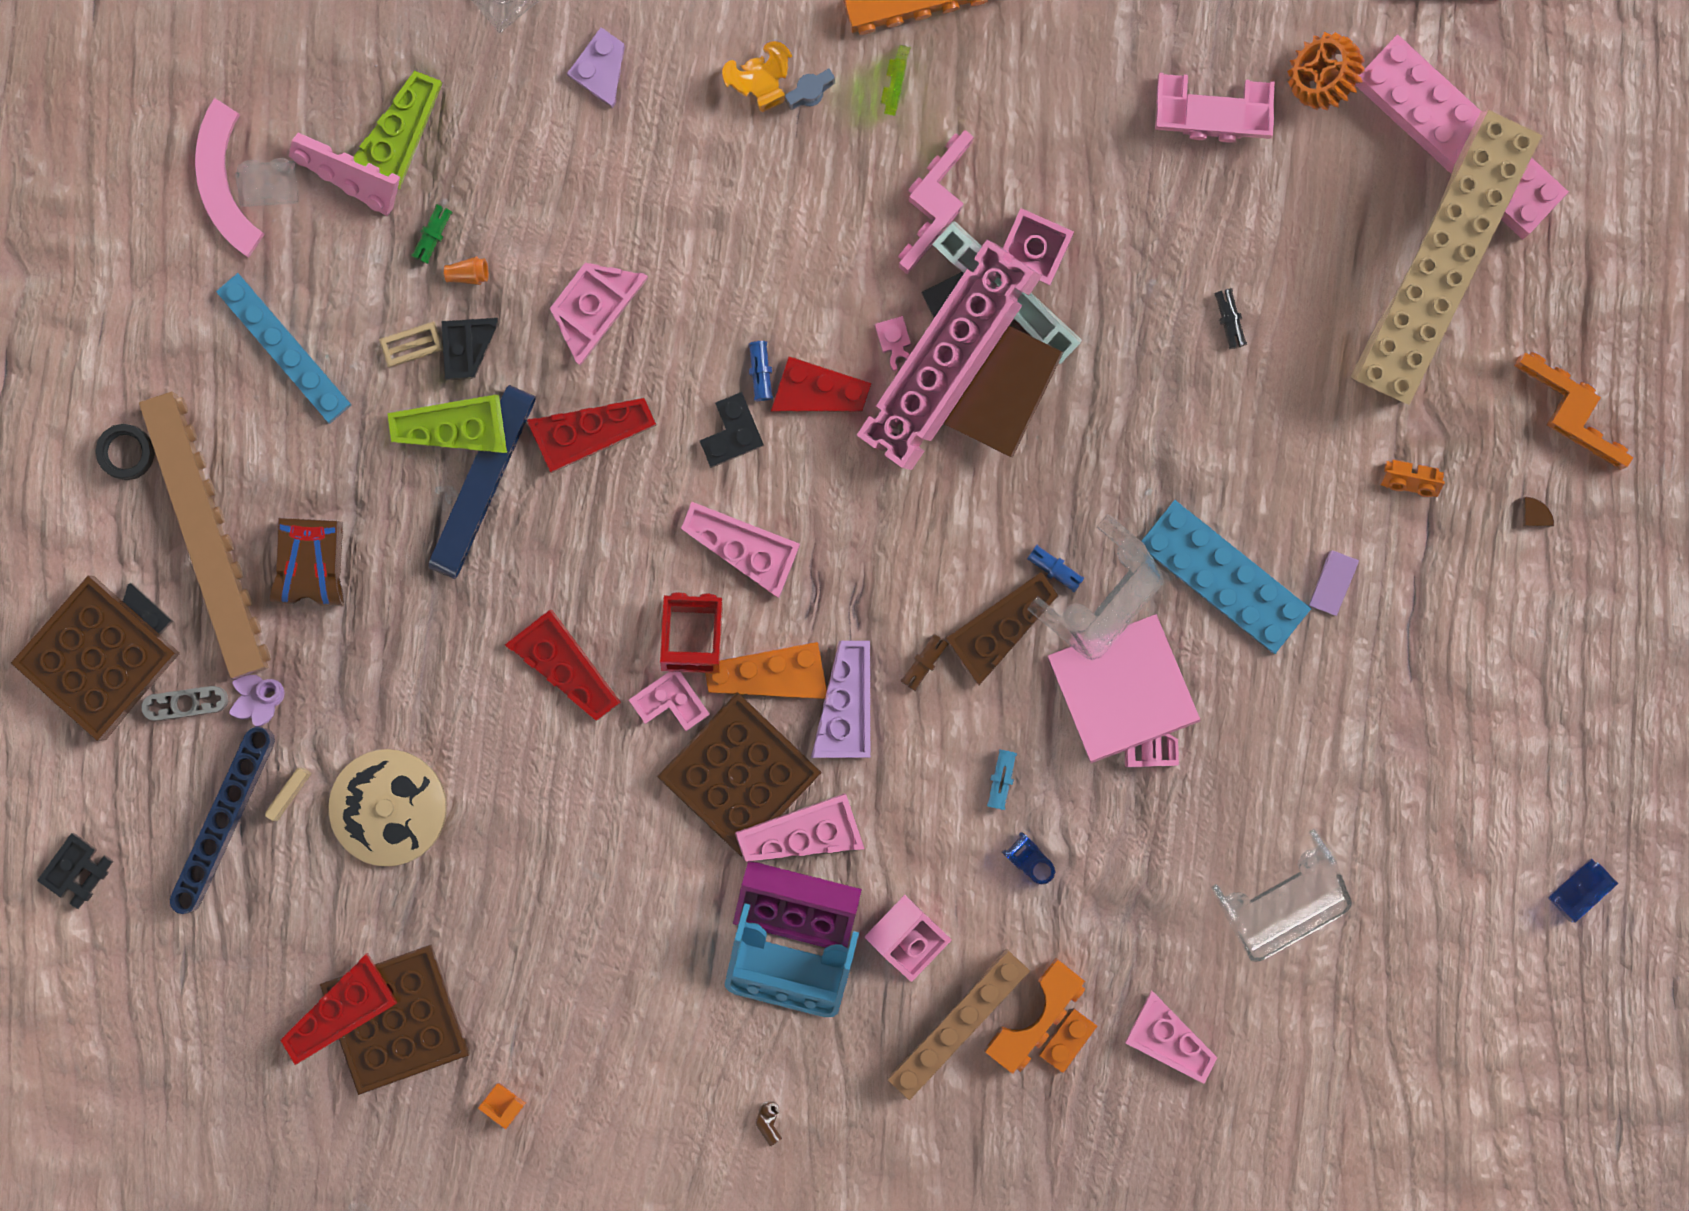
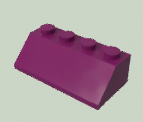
(798, 905)

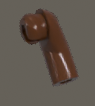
(765, 1122)

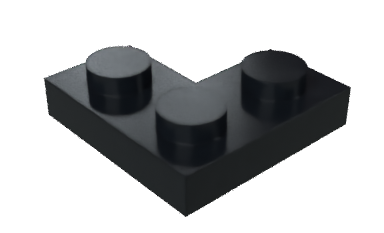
(740, 433)

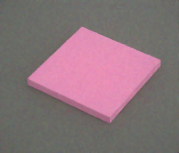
(1126, 693)

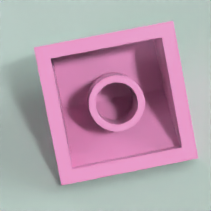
(1038, 244)
(908, 938)

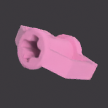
(1152, 753)

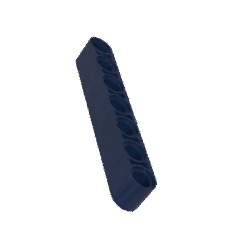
(480, 488)
(212, 831)

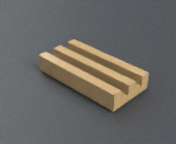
(414, 355)
(287, 794)

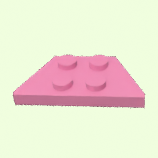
(593, 304)

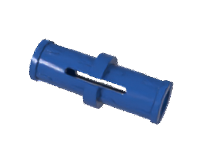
(760, 371)
(1055, 568)

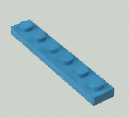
(283, 348)

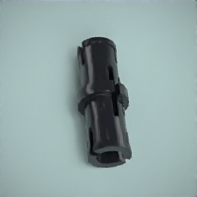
(1230, 318)

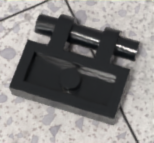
(67, 866)

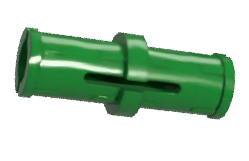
(431, 234)

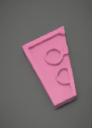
(1169, 1040)

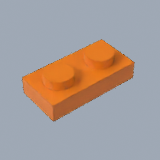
(1068, 1040)

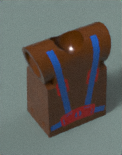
(308, 562)

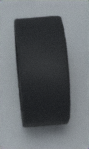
(103, 446)

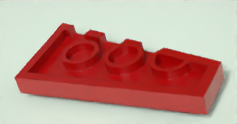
(581, 433)

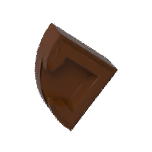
(1536, 513)

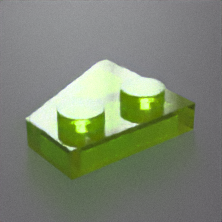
(896, 70)

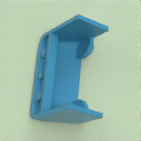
(786, 974)

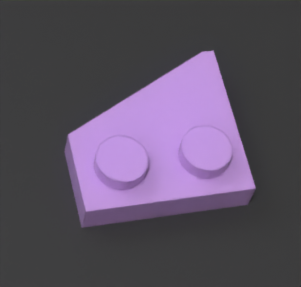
(600, 66)

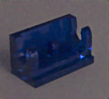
(1582, 890)

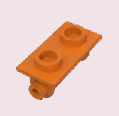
(1426, 481)

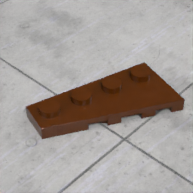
(996, 631)

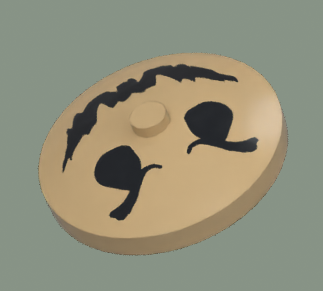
(387, 807)

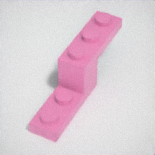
(935, 200)

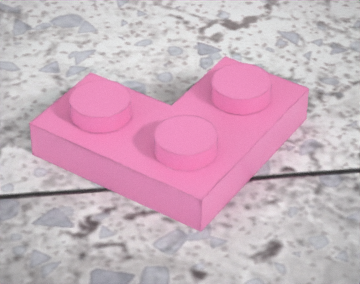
(670, 692)

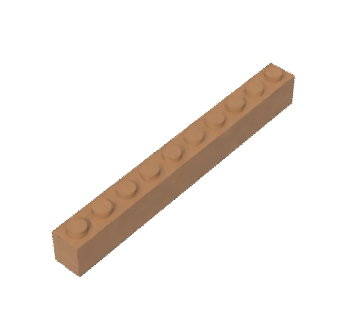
(204, 535)

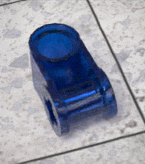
(1028, 858)

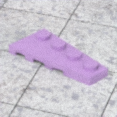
(846, 708)

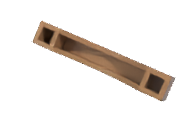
(958, 1024)

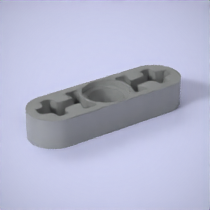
(162, 698)

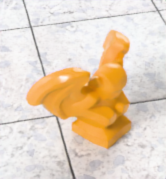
(760, 77)

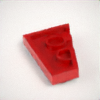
(816, 388)

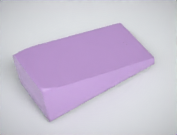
(1333, 582)

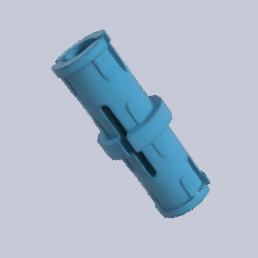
(996, 799)

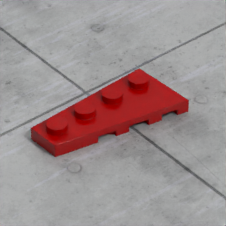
(560, 659)
(349, 1004)

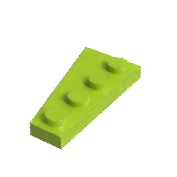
(401, 127)
(457, 424)

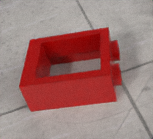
(691, 661)

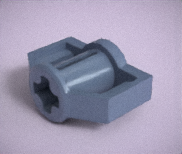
(810, 88)

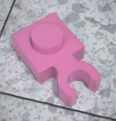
(893, 338)

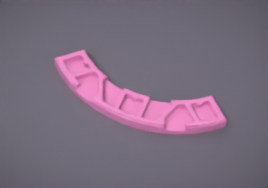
(213, 180)

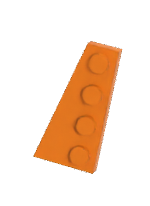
(778, 672)

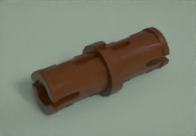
(924, 662)

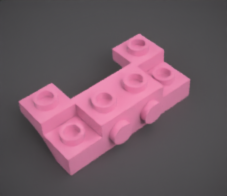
(1214, 115)

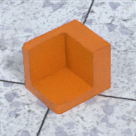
(502, 1105)

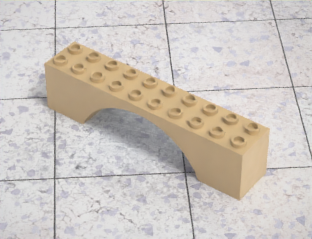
(1448, 256)

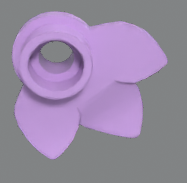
(253, 699)

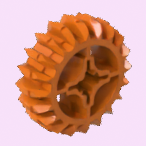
(1332, 77)

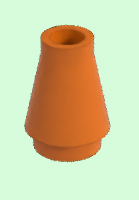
(467, 271)

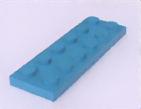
(1225, 577)

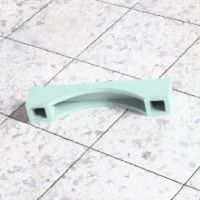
(1032, 316)

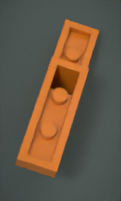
(1574, 410)

